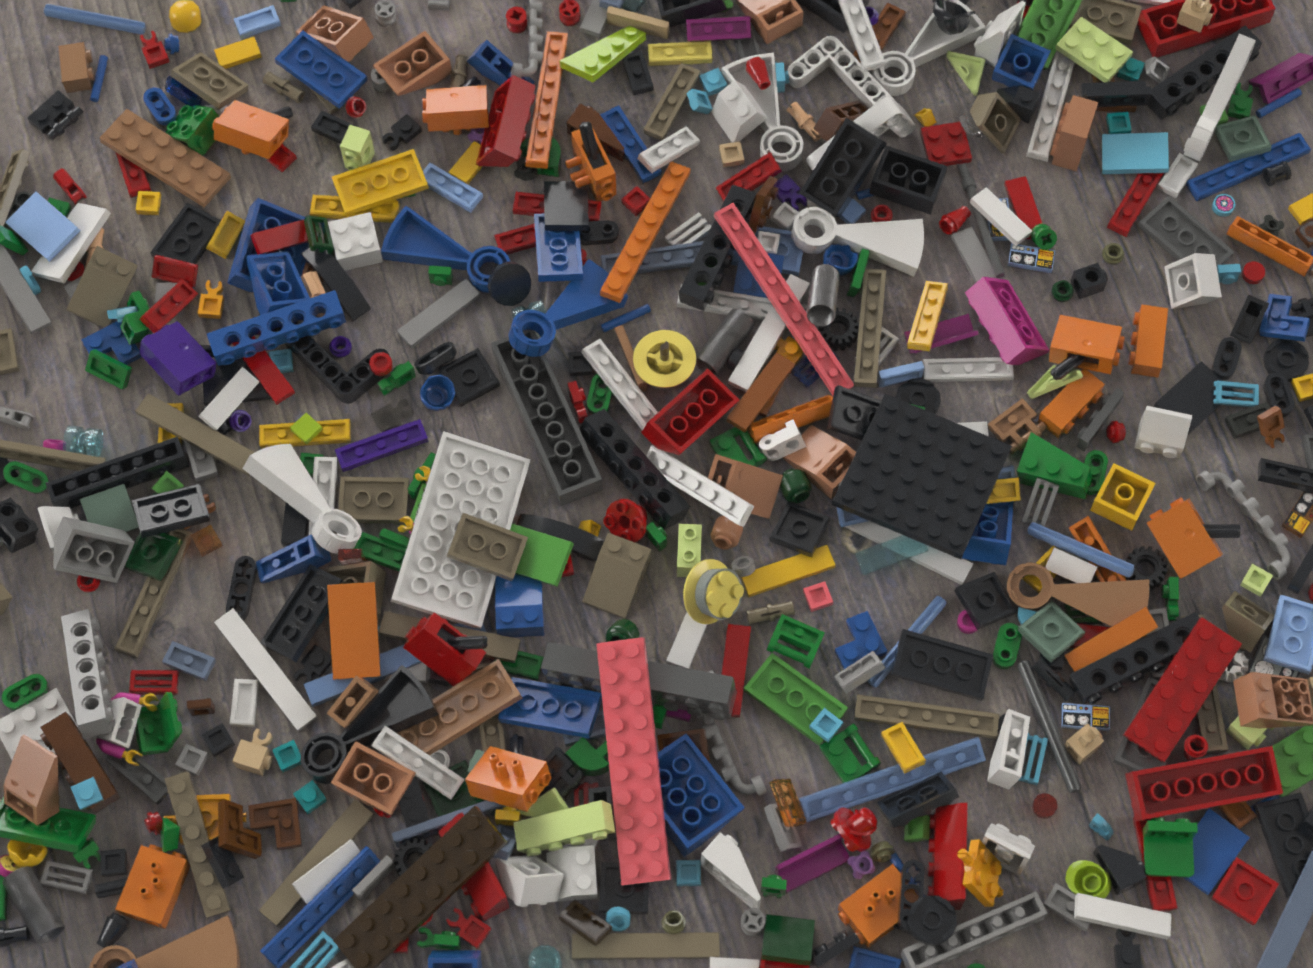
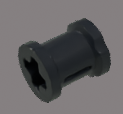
(1276, 173)

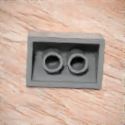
(91, 549)

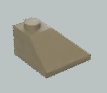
(995, 119)
(1245, 620)

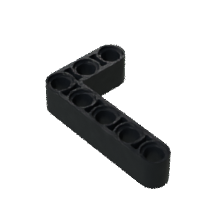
(329, 365)

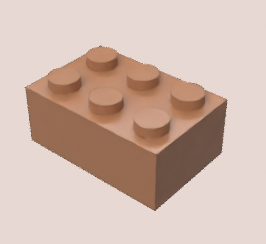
(1073, 132)

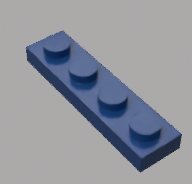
(630, 140)

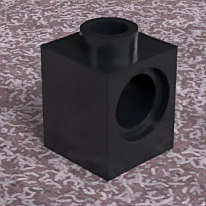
(1086, 288)

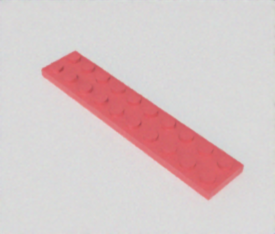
(633, 761)

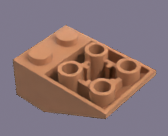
(772, 17)
(822, 460)
(747, 482)
(1273, 701)
(32, 782)

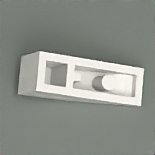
(1009, 751)

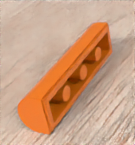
(1270, 246)
(802, 415)
(1086, 532)

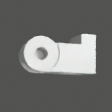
(782, 442)

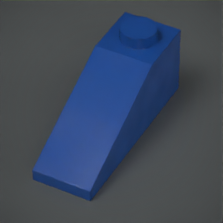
(492, 63)
(292, 560)

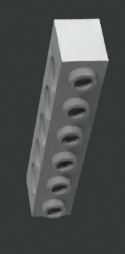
(86, 674)
(978, 932)

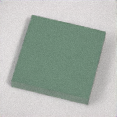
(1242, 138)
(111, 509)
(1051, 631)

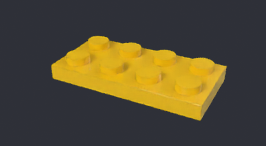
(380, 182)

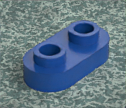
(161, 107)

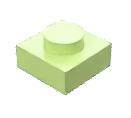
(1256, 580)

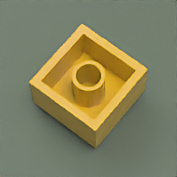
(1122, 496)

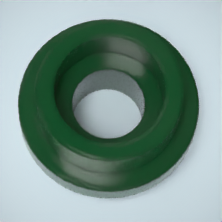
(1065, 286)

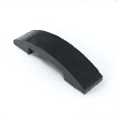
(337, 279)
(585, 544)

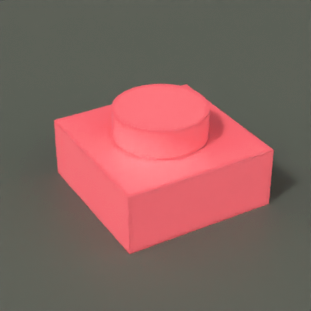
(818, 596)

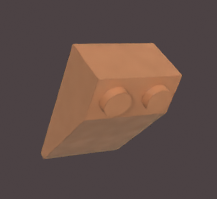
(338, 31)
(414, 65)
(372, 778)

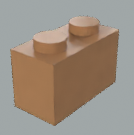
(75, 67)
(352, 701)

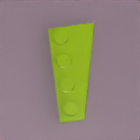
(604, 54)

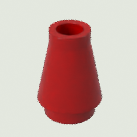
(758, 72)
(952, 221)
(1195, 747)

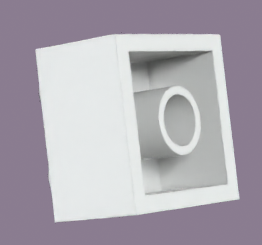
(355, 241)

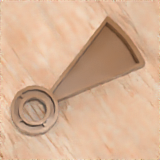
(1104, 601)
(205, 948)

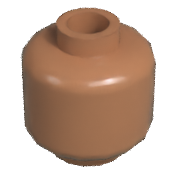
(725, 533)

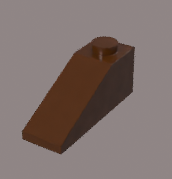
(835, 116)
(605, 135)

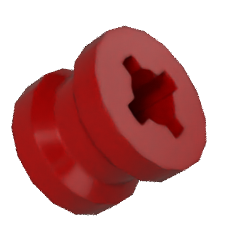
(571, 7)
(513, 24)

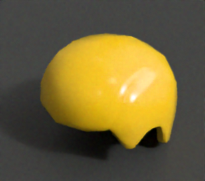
(185, 16)
(26, 854)

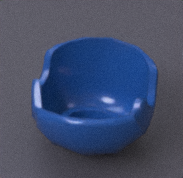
(841, 258)
(437, 392)

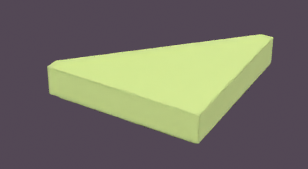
(968, 68)
(1047, 383)
(546, 803)

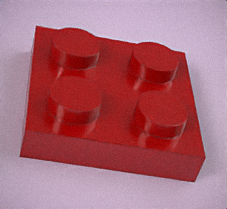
(946, 144)
(1244, 891)

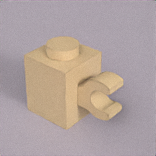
(1195, 14)
(1084, 743)
(254, 755)

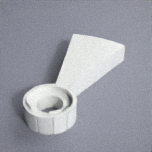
(927, 45)
(1229, 77)
(768, 102)
(889, 242)
(286, 476)

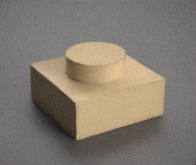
(731, 154)

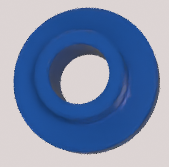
(171, 44)

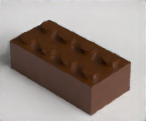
(77, 758)

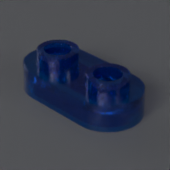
(182, 92)

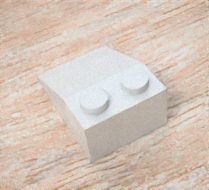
(998, 33)
(1007, 848)
(728, 866)

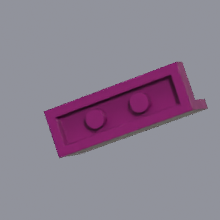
(718, 29)
(1284, 77)
(949, 331)
(813, 863)

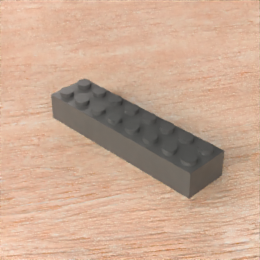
(548, 422)
(670, 685)

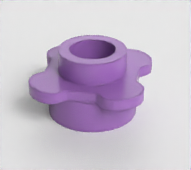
(474, 136)
(868, 867)

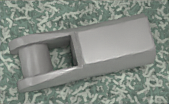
(10, 417)

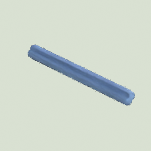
(94, 19)
(1081, 549)
(918, 626)

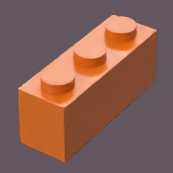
(1148, 340)
(1072, 404)

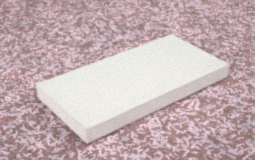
(89, 221)

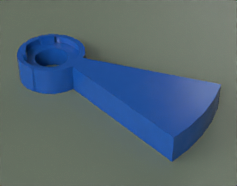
(419, 242)
(575, 304)

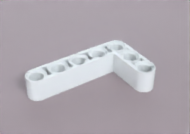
(846, 73)
(877, 120)

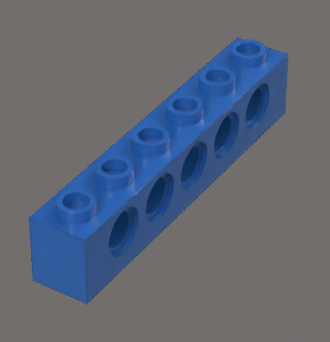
(265, 324)

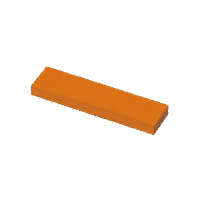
(1112, 639)

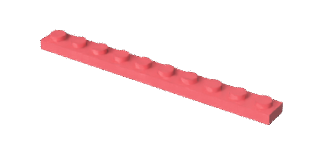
(782, 298)

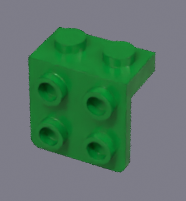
(194, 127)
(158, 729)
(1169, 847)

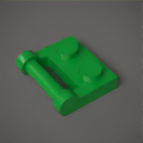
(728, 447)
(798, 635)
(842, 758)

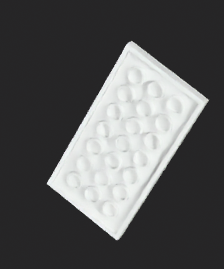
(462, 480)

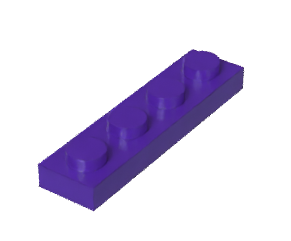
(381, 445)

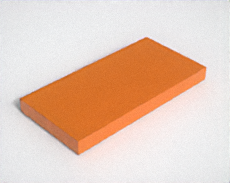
(354, 630)

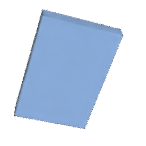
(42, 226)
(1291, 635)

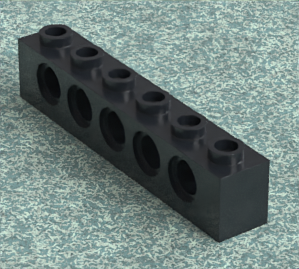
(1165, 105)
(690, 291)
(127, 469)
(634, 469)
(1089, 692)

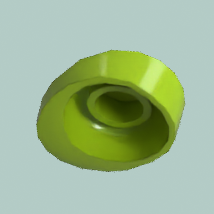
(1088, 879)

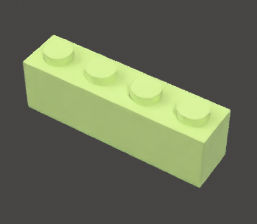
(564, 827)

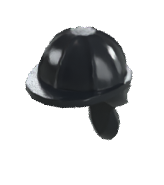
(951, 16)

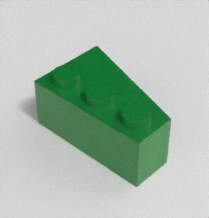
(1053, 465)

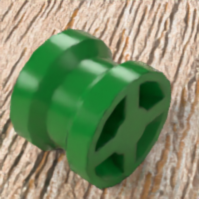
(1043, 231)

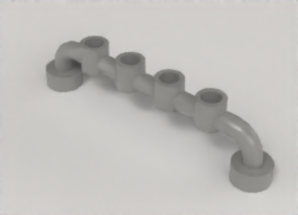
(534, 40)
(1248, 507)
(729, 771)

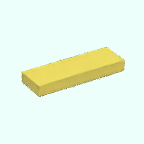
(679, 53)

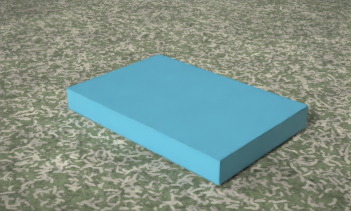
(1135, 153)

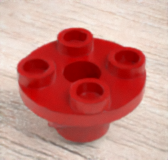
(626, 519)
(855, 827)

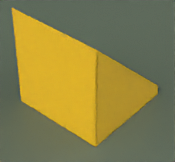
(925, 117)
(590, 526)

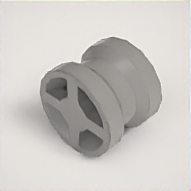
(385, 7)
(379, 84)
(756, 919)

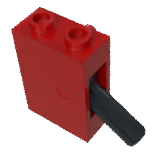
(445, 648)

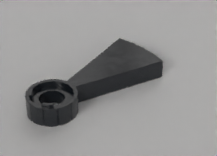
(397, 705)

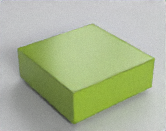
(306, 428)

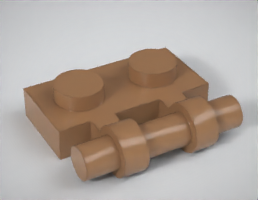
(1013, 420)

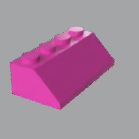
(1006, 321)

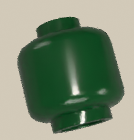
(795, 486)
(622, 630)

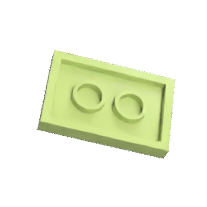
(1093, 50)

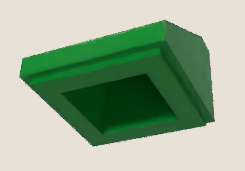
(169, 835)

